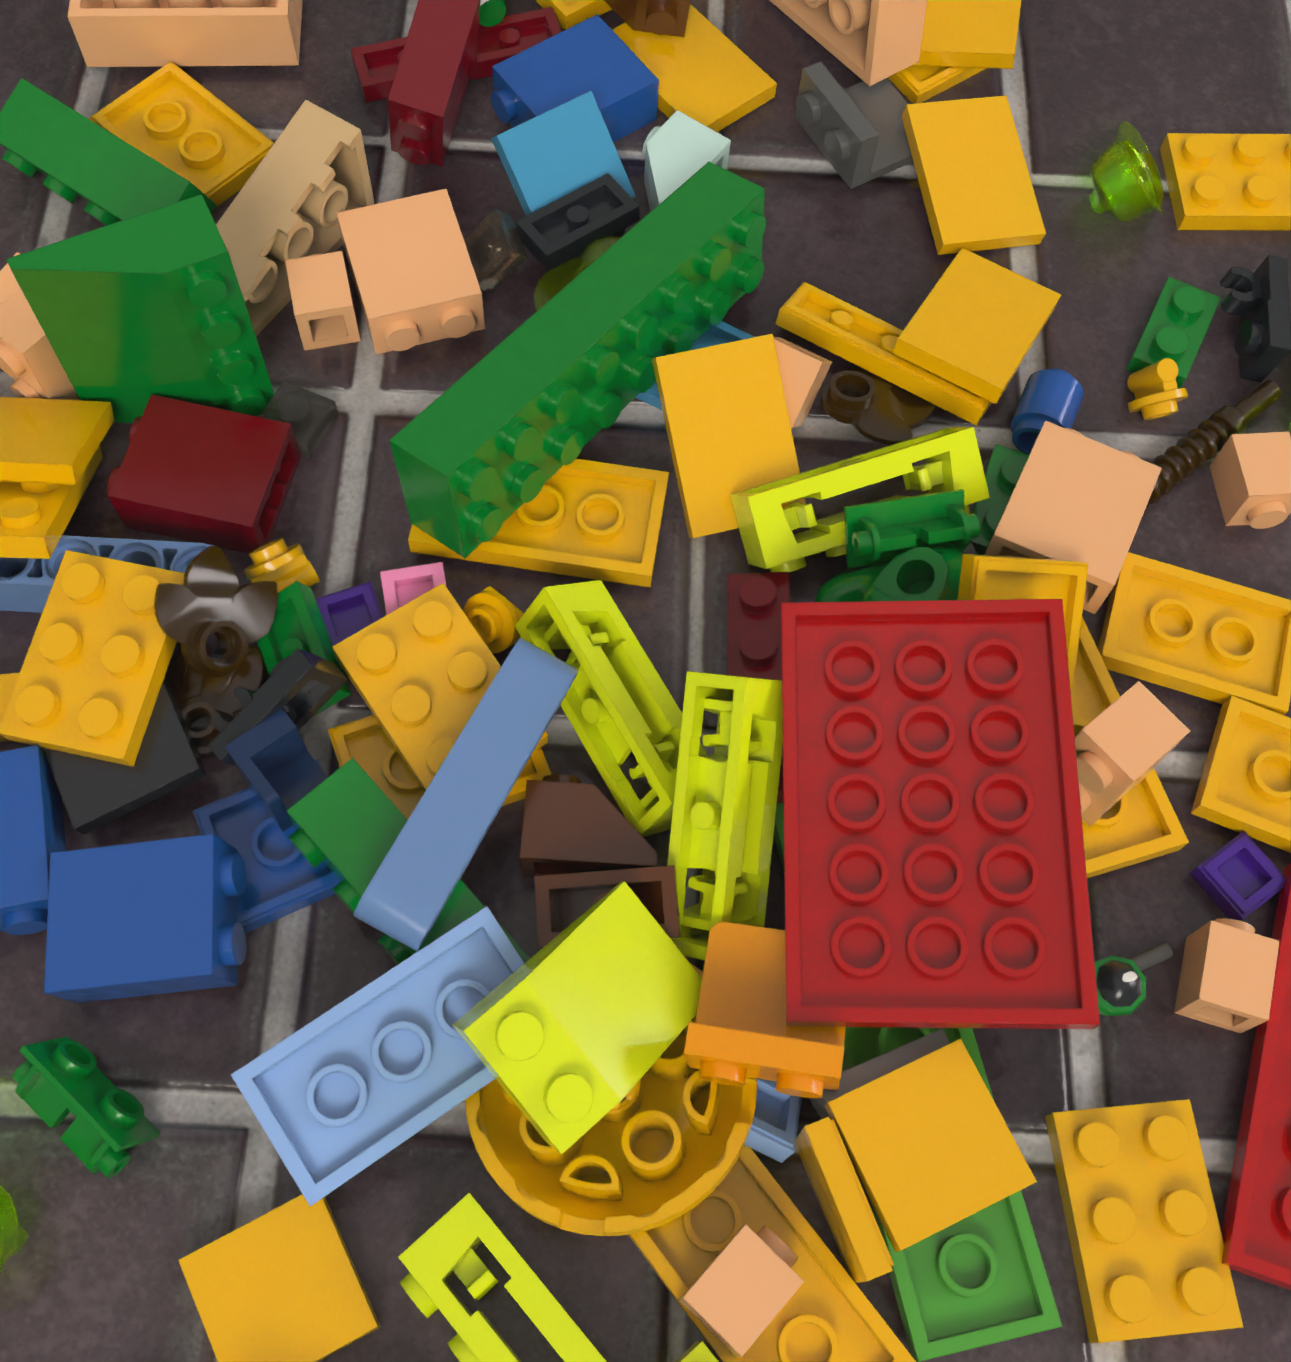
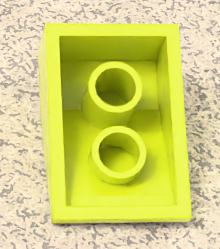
(585, 1017)

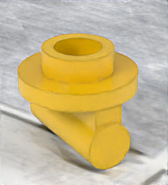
(1156, 390)
(281, 564)
(493, 619)

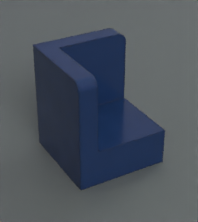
(276, 765)

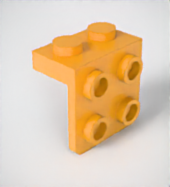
(743, 1019)

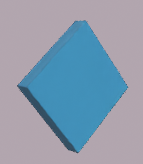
(559, 153)

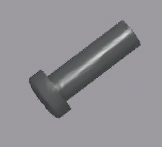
(1152, 956)

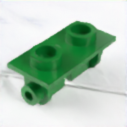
(896, 525)
(65, 1079)

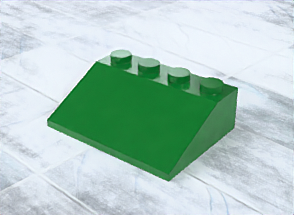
(148, 313)

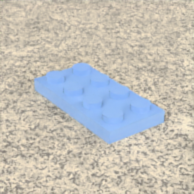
(378, 1060)

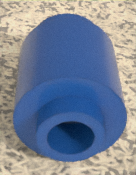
(1047, 396)

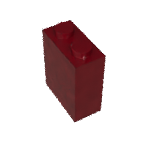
(433, 79)
(204, 474)

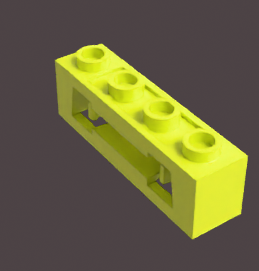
(767, 528)
(615, 698)
(725, 803)
(449, 1250)

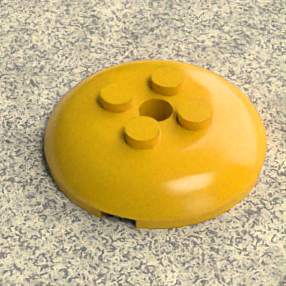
(635, 1165)

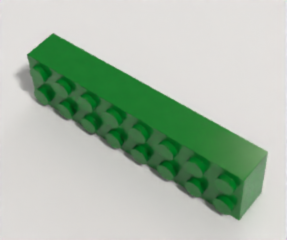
(579, 360)

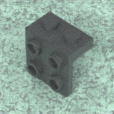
(853, 126)

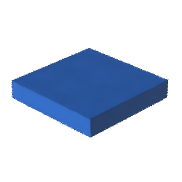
(276, 872)

